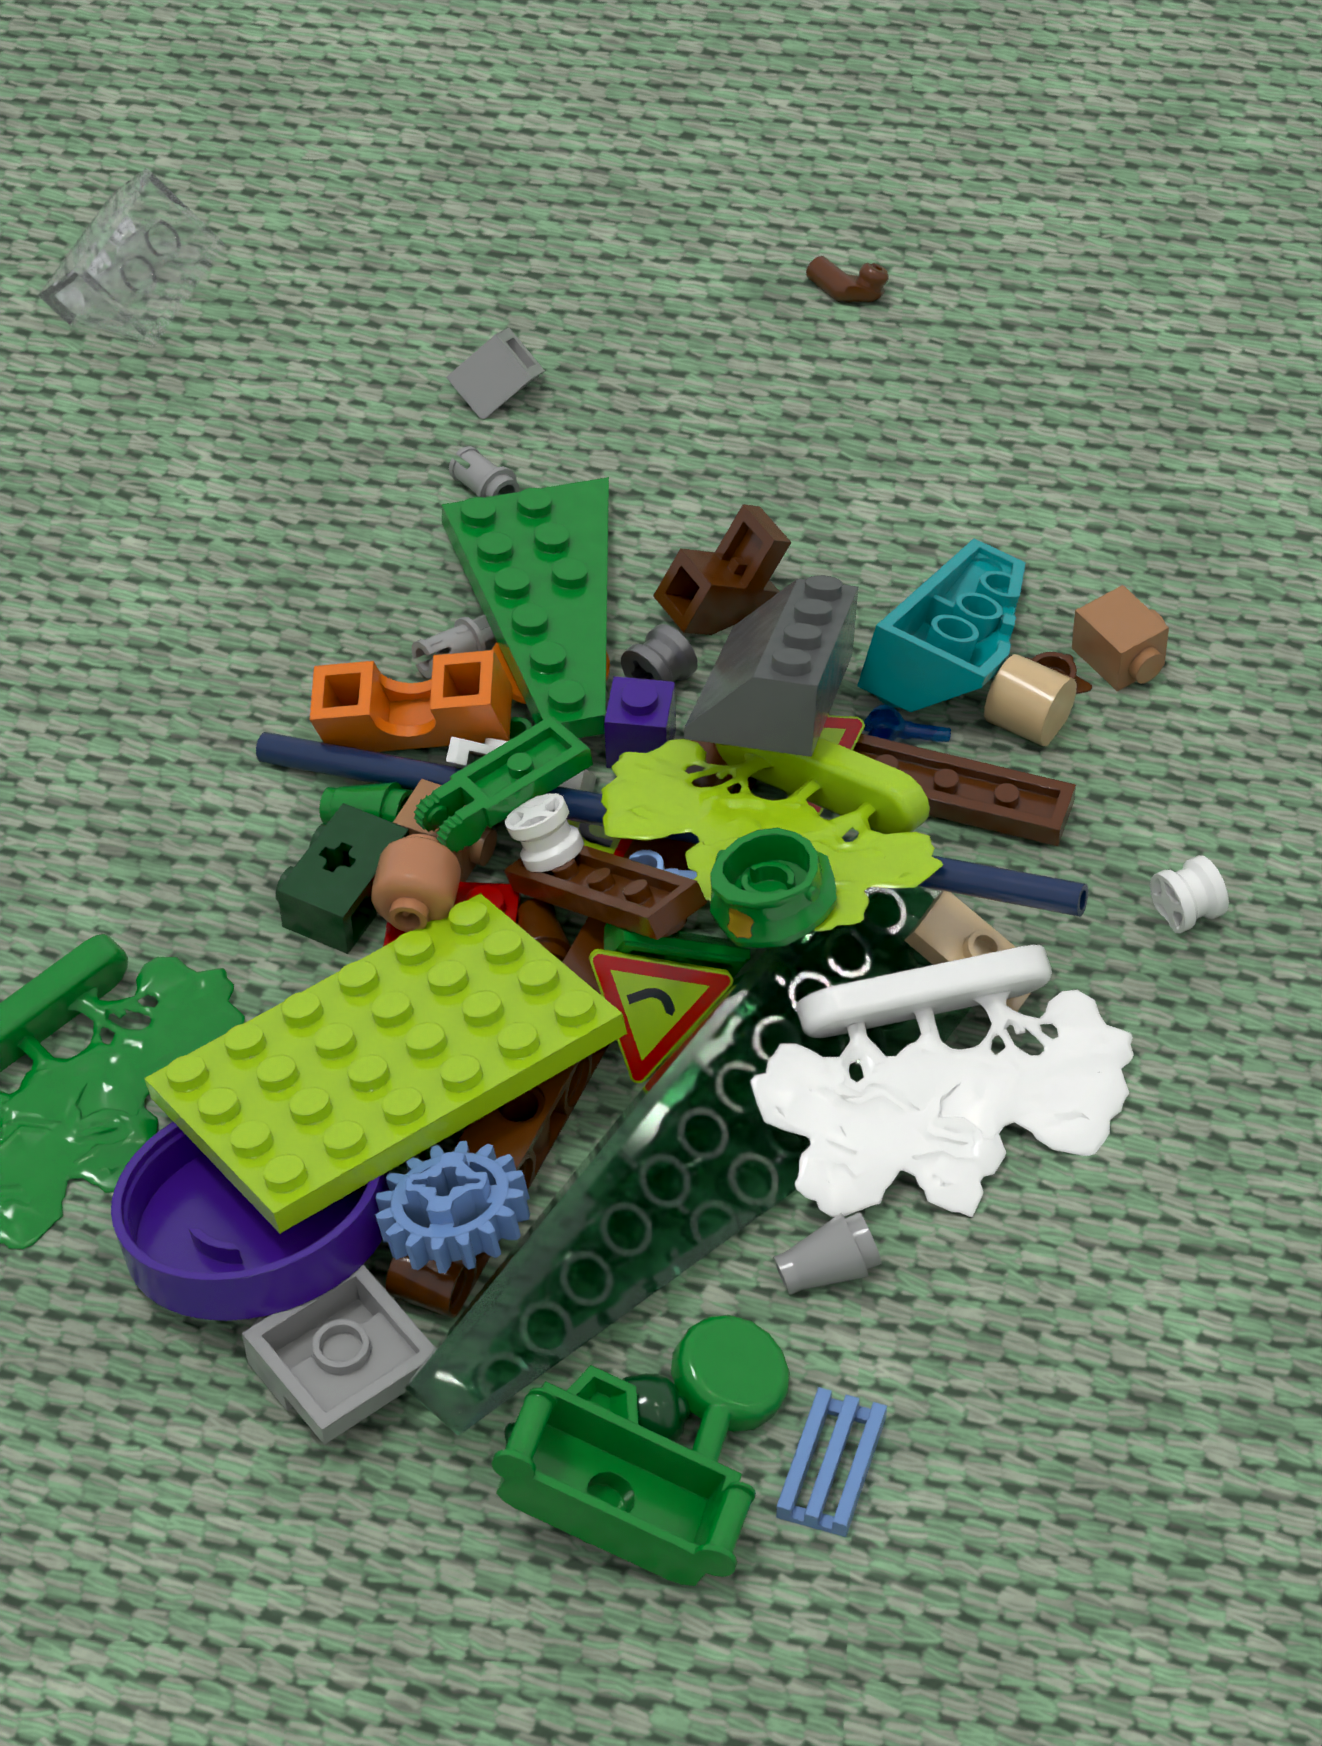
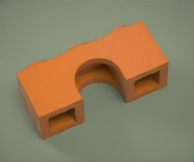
(373, 713)

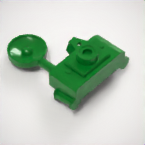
(630, 1491)

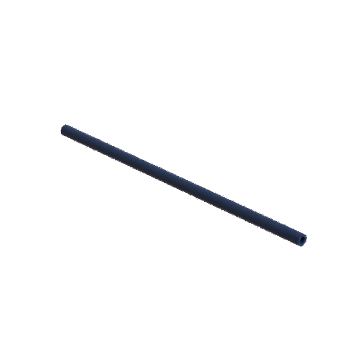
(586, 807)

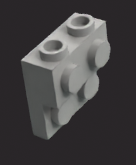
(338, 1354)

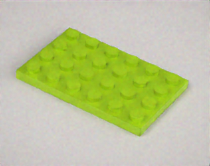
(383, 1060)

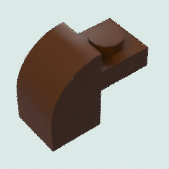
(722, 587)

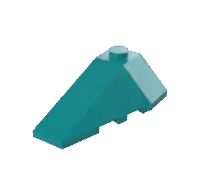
(947, 632)

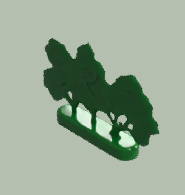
(88, 1109)

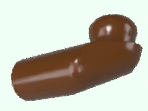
(848, 287)

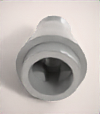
(830, 1255)

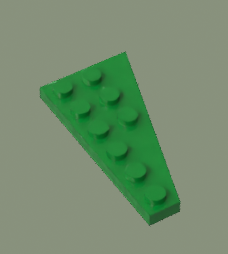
(543, 588)

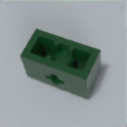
(333, 881)

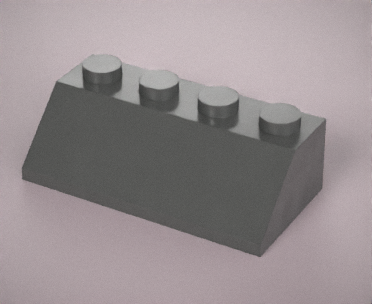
(780, 670)

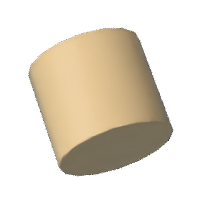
(1030, 699)

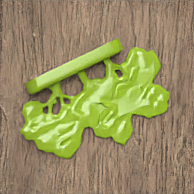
(658, 800)

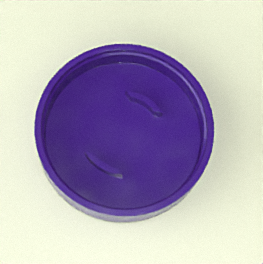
(212, 1254)

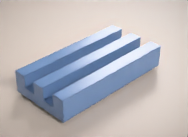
(847, 1413)

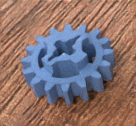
(452, 1207)

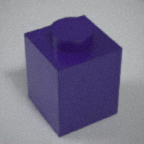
(638, 716)

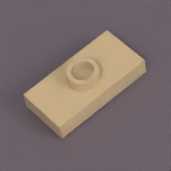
(956, 932)

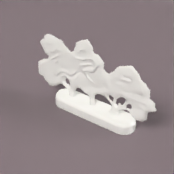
(938, 1105)

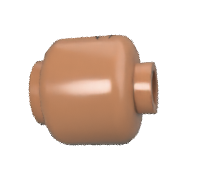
(415, 882)

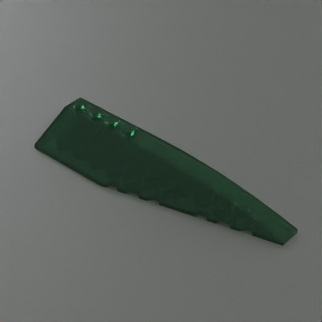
(672, 1171)

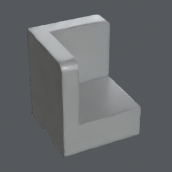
(495, 373)

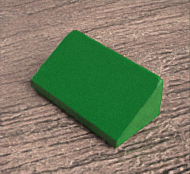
(679, 947)

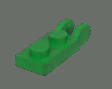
(502, 782)

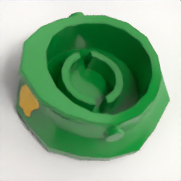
(771, 888)

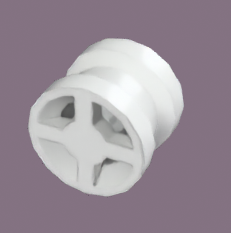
(544, 833)
(1189, 893)

